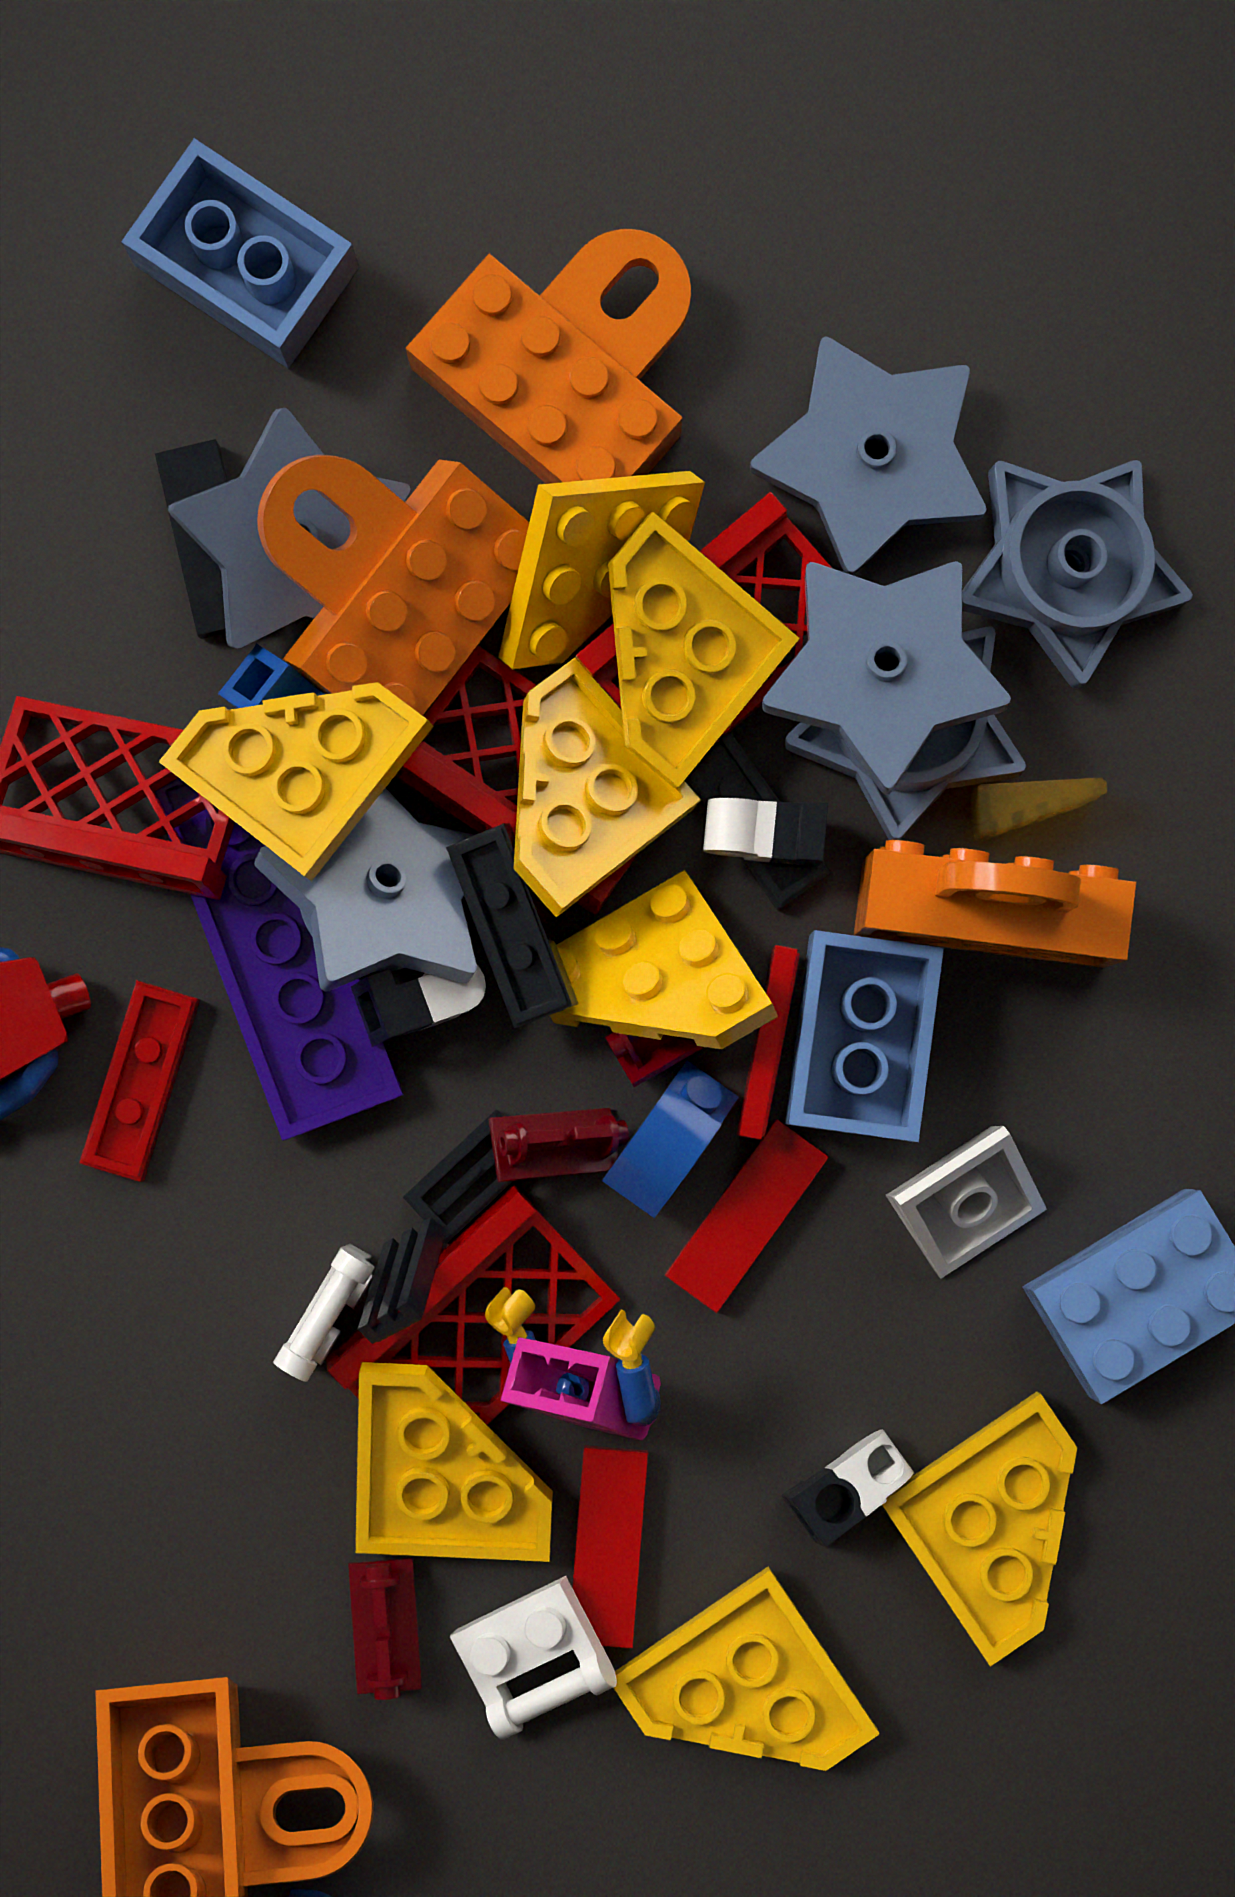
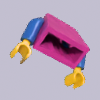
(576, 1383)

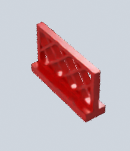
(733, 553)
(465, 795)
(85, 843)
(460, 1265)

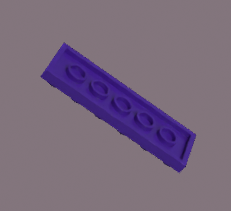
(300, 1038)

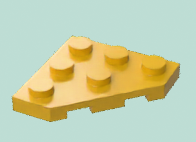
(565, 558)
(685, 648)
(299, 765)
(582, 792)
(663, 971)
(440, 1476)
(993, 1523)
(747, 1683)

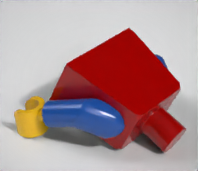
(32, 1026)

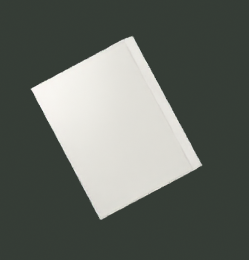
(968, 1200)

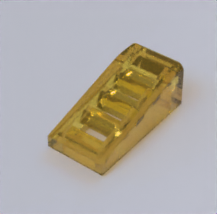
(1015, 805)

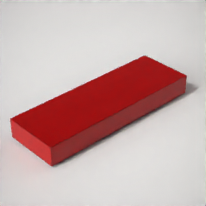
(768, 1045)
(139, 1081)
(746, 1216)
(610, 1540)

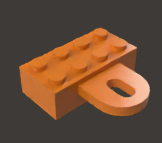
(556, 371)
(406, 586)
(995, 906)
(197, 1810)

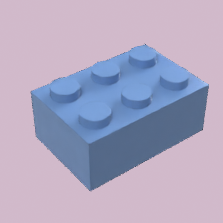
(241, 253)
(864, 1036)
(1140, 1295)

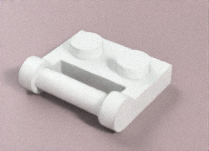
(315, 1331)
(523, 1638)

